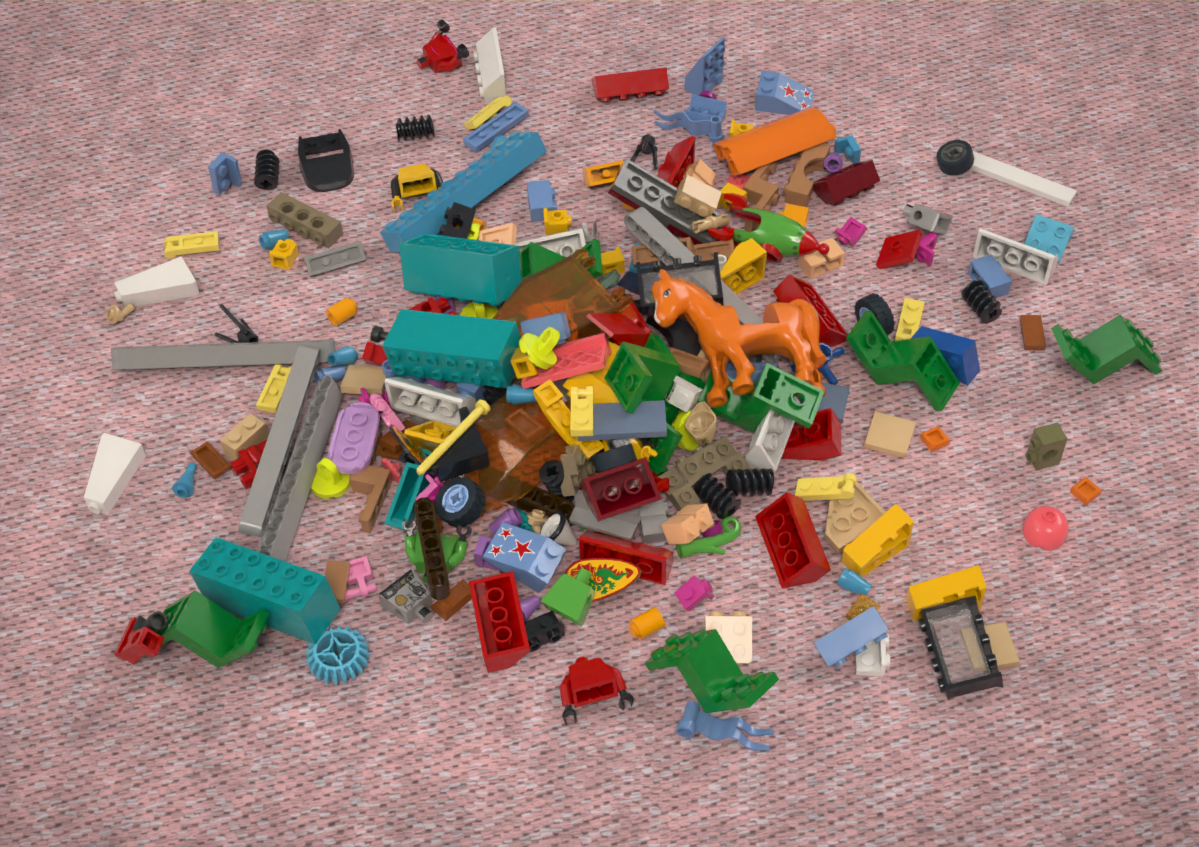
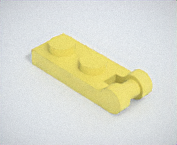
(487, 112)
(191, 244)
(909, 319)
(273, 390)
(581, 411)
(826, 487)

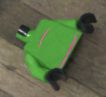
(453, 548)

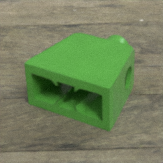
(571, 597)

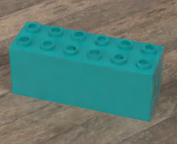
(460, 268)
(452, 348)
(248, 581)

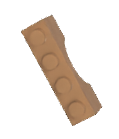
(800, 188)

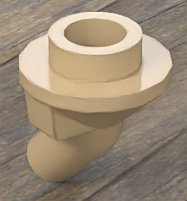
(114, 314)
(536, 519)

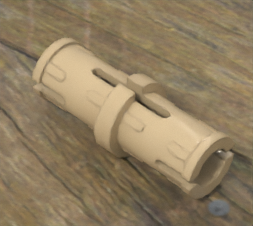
(710, 222)

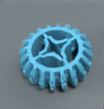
(350, 647)

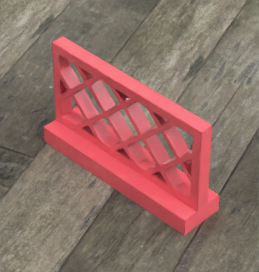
(573, 359)

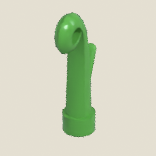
(710, 544)

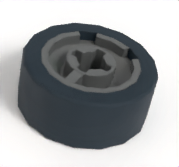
(955, 157)
(614, 458)

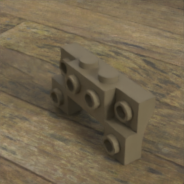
(703, 461)
(575, 469)

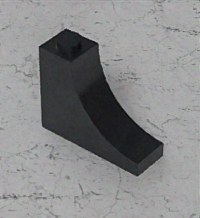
(679, 335)
(464, 455)

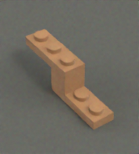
(761, 192)
(705, 250)
(375, 484)

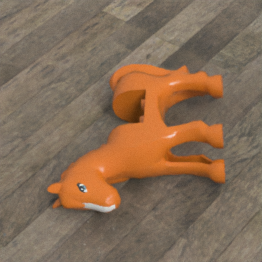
(786, 331)

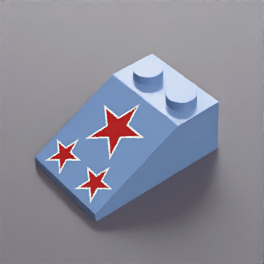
(781, 94)
(526, 554)

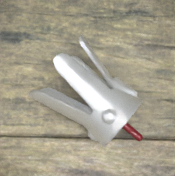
(587, 236)

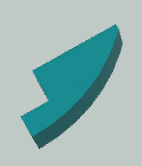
(408, 489)

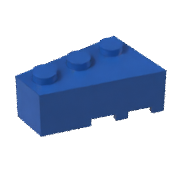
(957, 351)

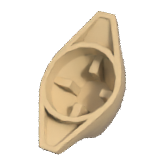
(701, 424)

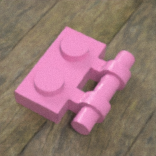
(387, 413)
(359, 573)

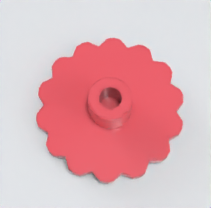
(739, 180)
(394, 469)

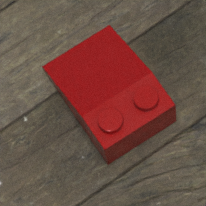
(621, 327)
(817, 442)

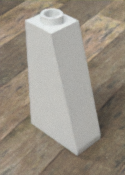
(158, 284)
(111, 472)

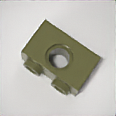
(1046, 446)

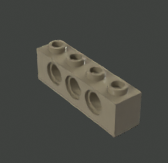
(304, 220)

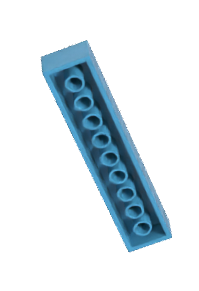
(466, 187)

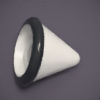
(558, 529)

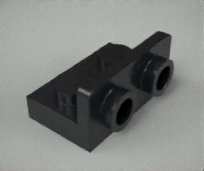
(543, 630)

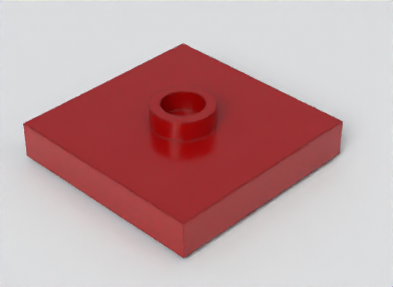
(899, 249)

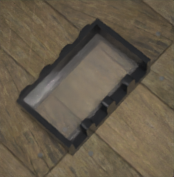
(701, 273)
(960, 648)

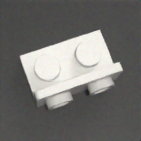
(874, 659)

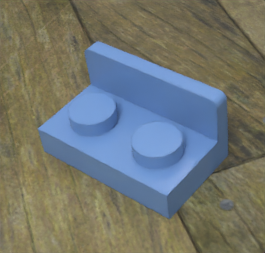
(223, 172)

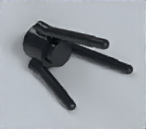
(647, 146)
(245, 334)

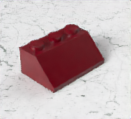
(846, 182)
(620, 489)

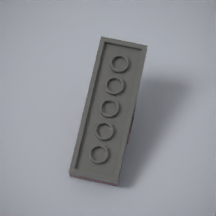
(643, 189)

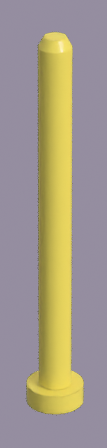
(482, 407)

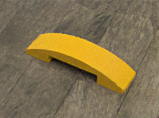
(559, 416)

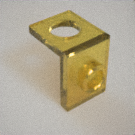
(862, 604)

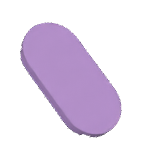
(354, 438)

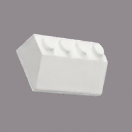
(489, 67)
(562, 243)
(1016, 256)
(427, 400)
(769, 441)

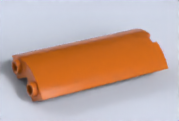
(775, 140)

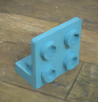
(1049, 236)

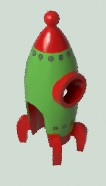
(776, 232)

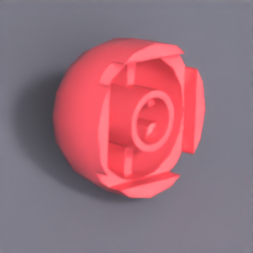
(1045, 528)

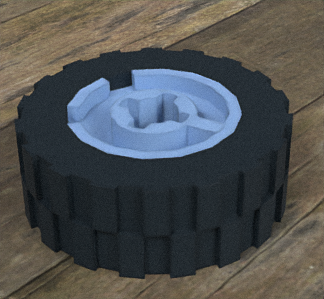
(879, 308)
(460, 502)

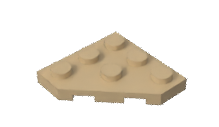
(850, 518)

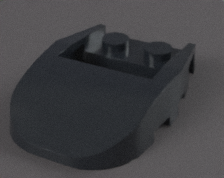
(328, 171)

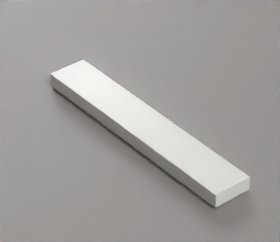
(1023, 179)

